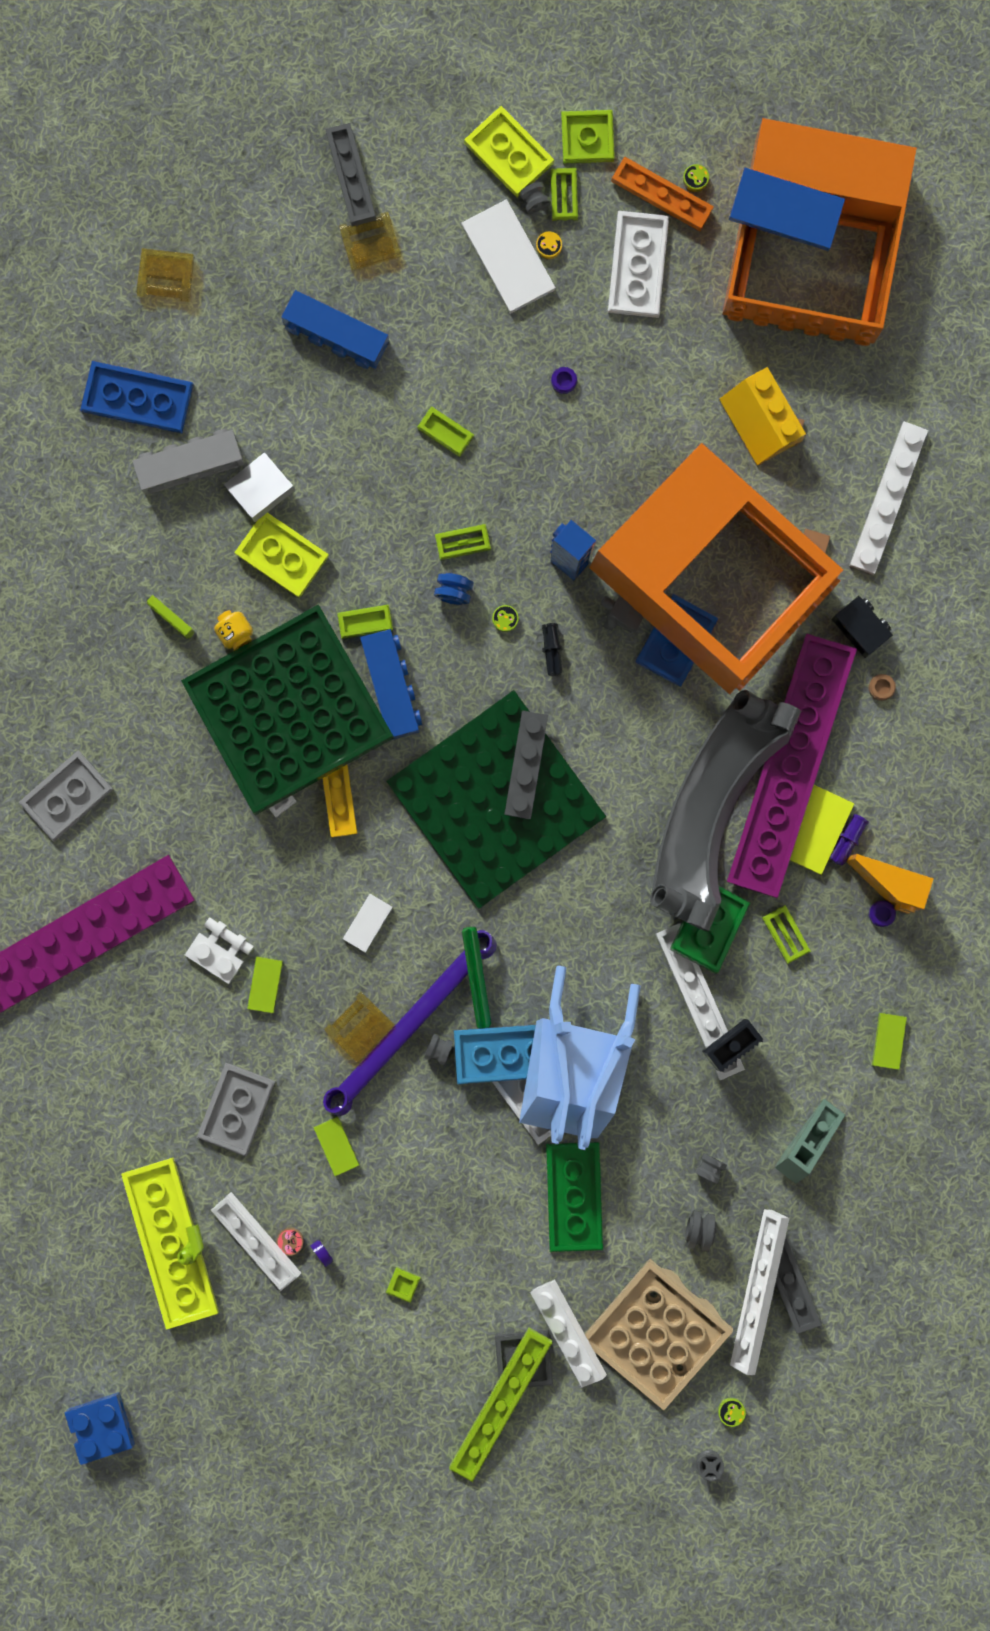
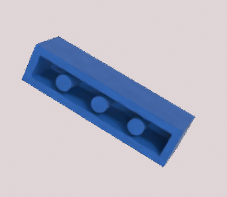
(335, 330)
(571, 549)
(389, 683)

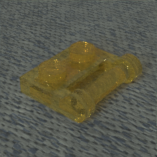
(371, 249)
(165, 266)
(365, 1033)

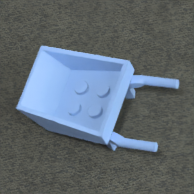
(576, 1071)

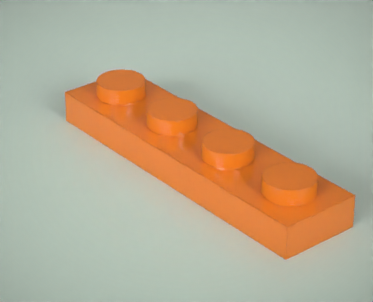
(662, 194)

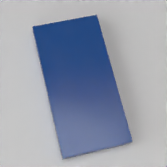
(786, 209)
(137, 397)

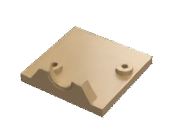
(652, 1335)

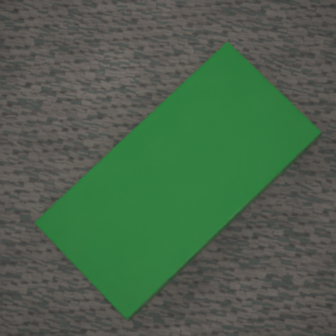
(574, 1197)

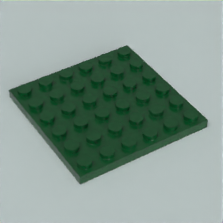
(287, 709)
(461, 800)

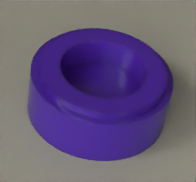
(564, 380)
(882, 913)
(322, 1253)

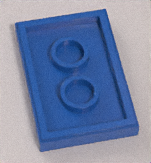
(663, 656)

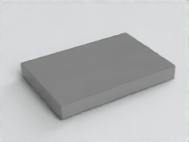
(66, 795)
(236, 1109)

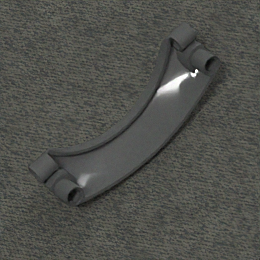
(731, 755)

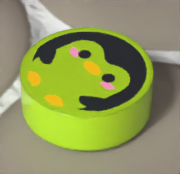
(696, 178)
(505, 618)
(731, 1412)

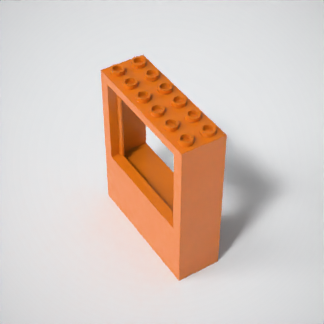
(875, 187)
(674, 530)

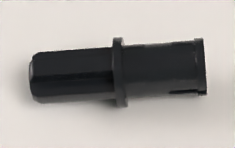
(552, 649)

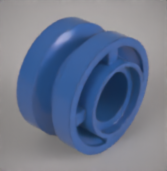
(453, 589)

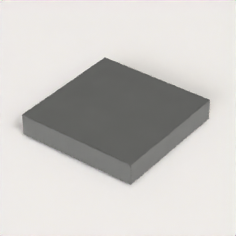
(506, 1346)

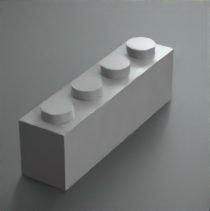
(188, 462)

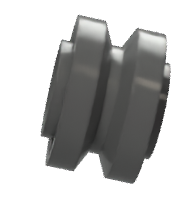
(700, 1231)

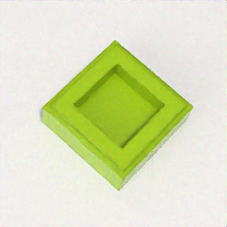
(403, 1284)

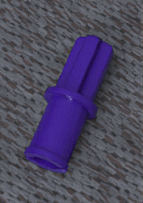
(849, 839)

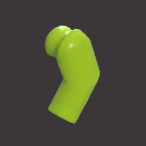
(193, 1247)

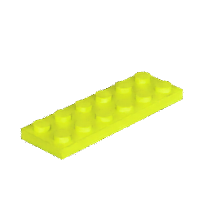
(161, 1222)

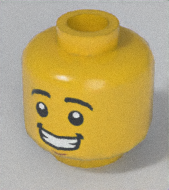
(233, 630)

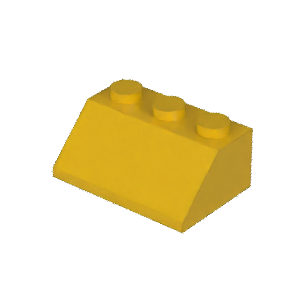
(762, 416)

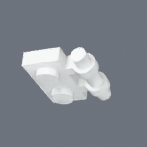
(214, 957)

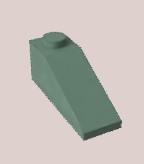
(810, 1142)

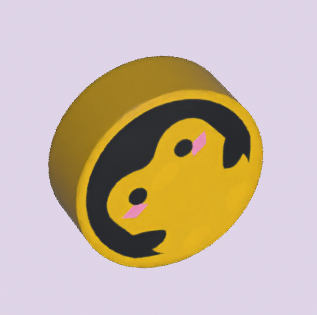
(549, 245)

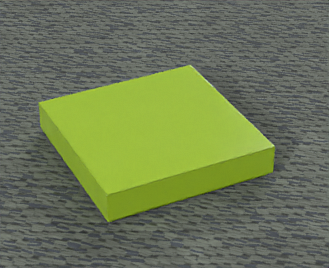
(587, 136)

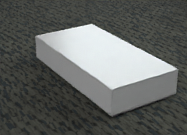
(367, 923)

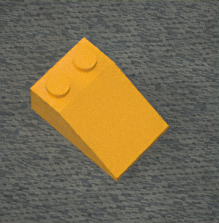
(896, 885)

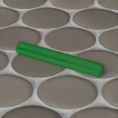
(476, 977)

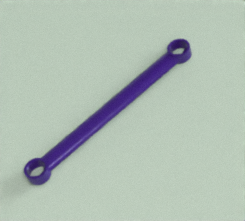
(404, 1030)

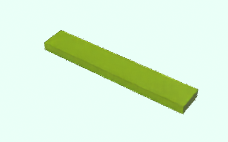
(500, 1404)

